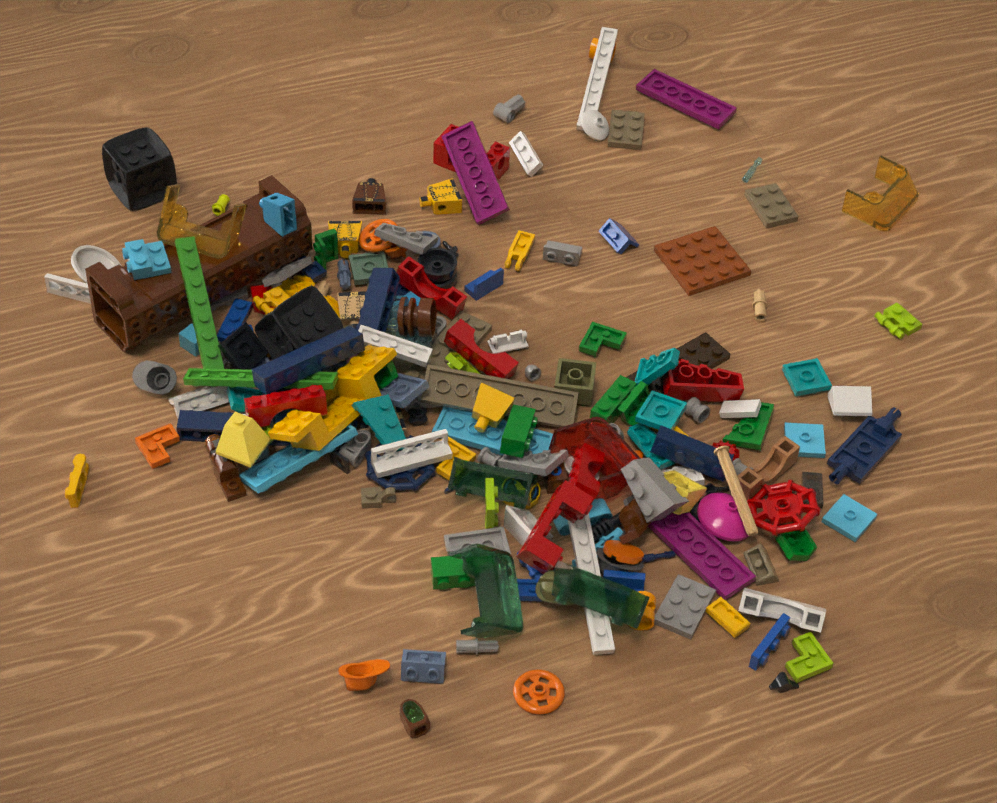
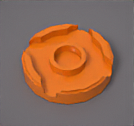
(624, 553)

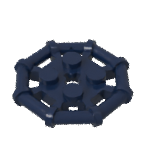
(402, 480)

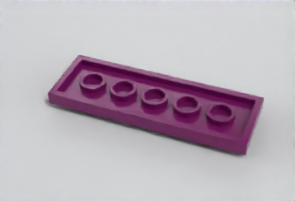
(686, 98)
(475, 173)
(703, 553)

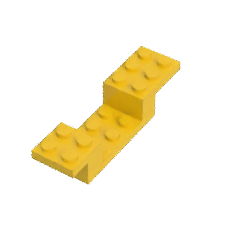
(354, 384)

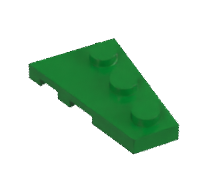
(751, 430)

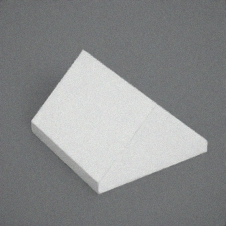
(850, 400)
(520, 523)

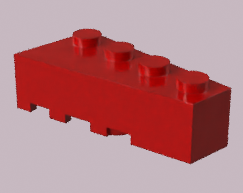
(702, 382)

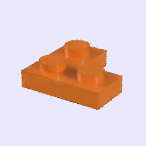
(154, 442)

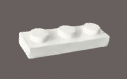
(526, 154)

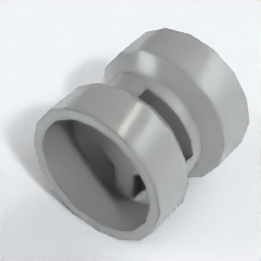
(697, 410)

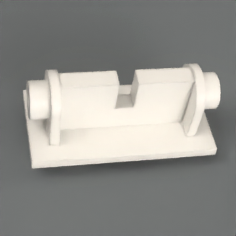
(508, 343)

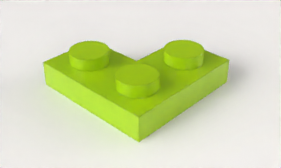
(457, 362)
(492, 507)
(811, 660)

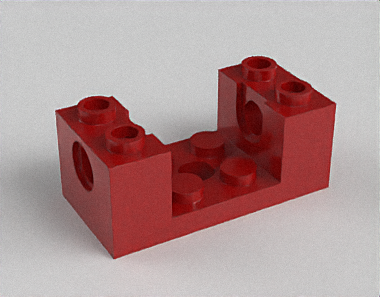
(498, 155)
(569, 503)

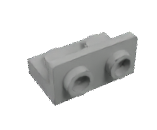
(562, 253)

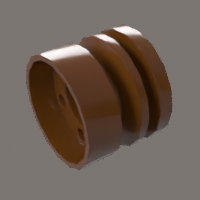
(417, 317)

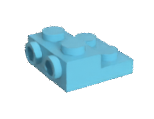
(146, 259)

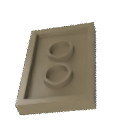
(626, 129)
(771, 205)

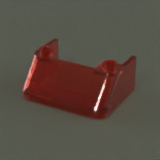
(602, 436)

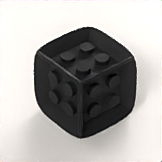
(138, 168)
(297, 322)

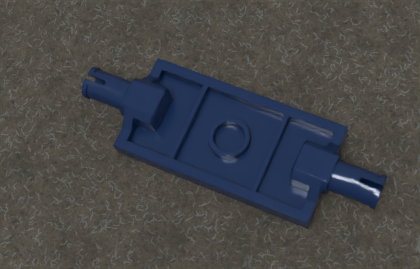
(865, 448)

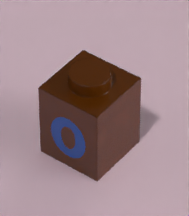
(555, 478)

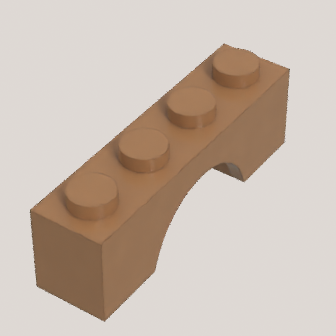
(779, 460)

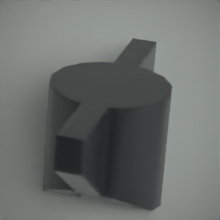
(782, 683)

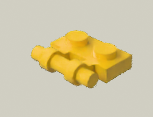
(270, 298)

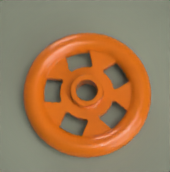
(365, 235)
(532, 706)

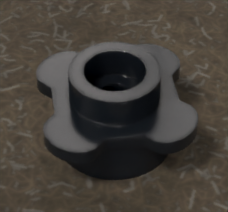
(417, 416)

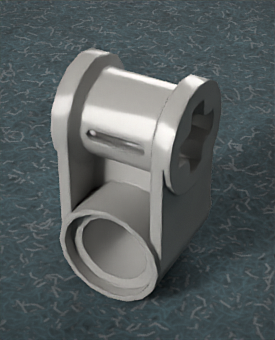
(357, 447)

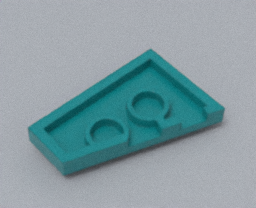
(656, 366)
(382, 418)
(644, 439)

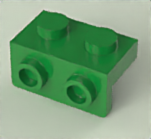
(326, 247)
(629, 408)
(797, 545)

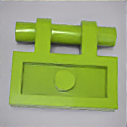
(898, 321)

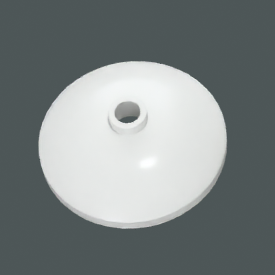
(88, 255)

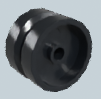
(440, 267)

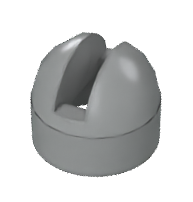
(532, 372)

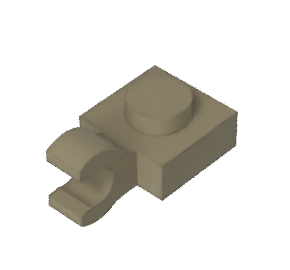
(374, 497)

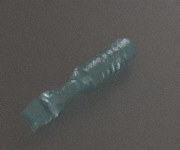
(751, 170)

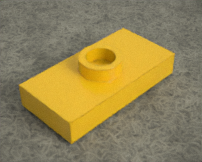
(728, 617)

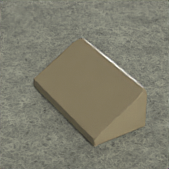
(761, 565)

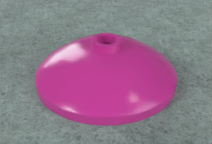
(721, 517)

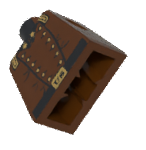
(369, 198)

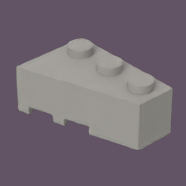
(651, 489)

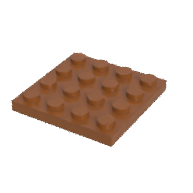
(702, 260)

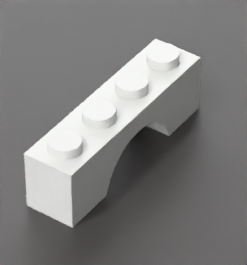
(772, 606)

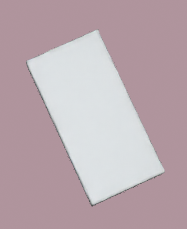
(740, 408)

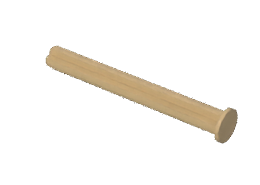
(736, 490)

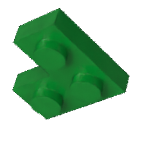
(601, 334)

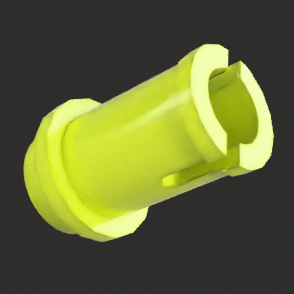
(219, 207)

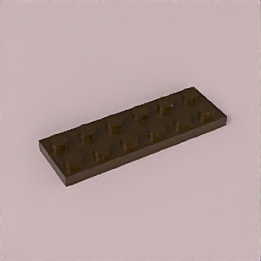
(697, 351)

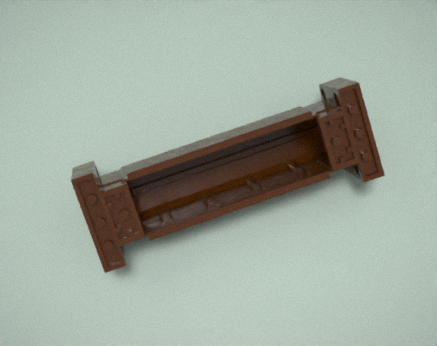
(141, 307)

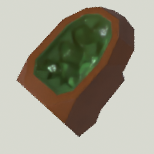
(414, 718)

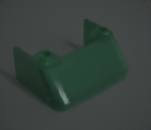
(512, 485)
(495, 591)
(598, 594)

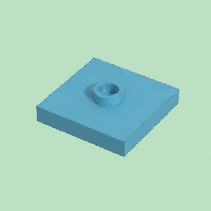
(809, 438)
(849, 518)

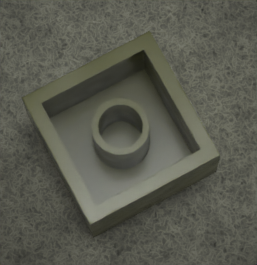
(576, 377)

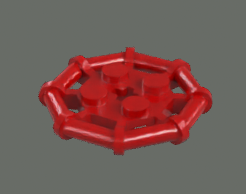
(779, 495)

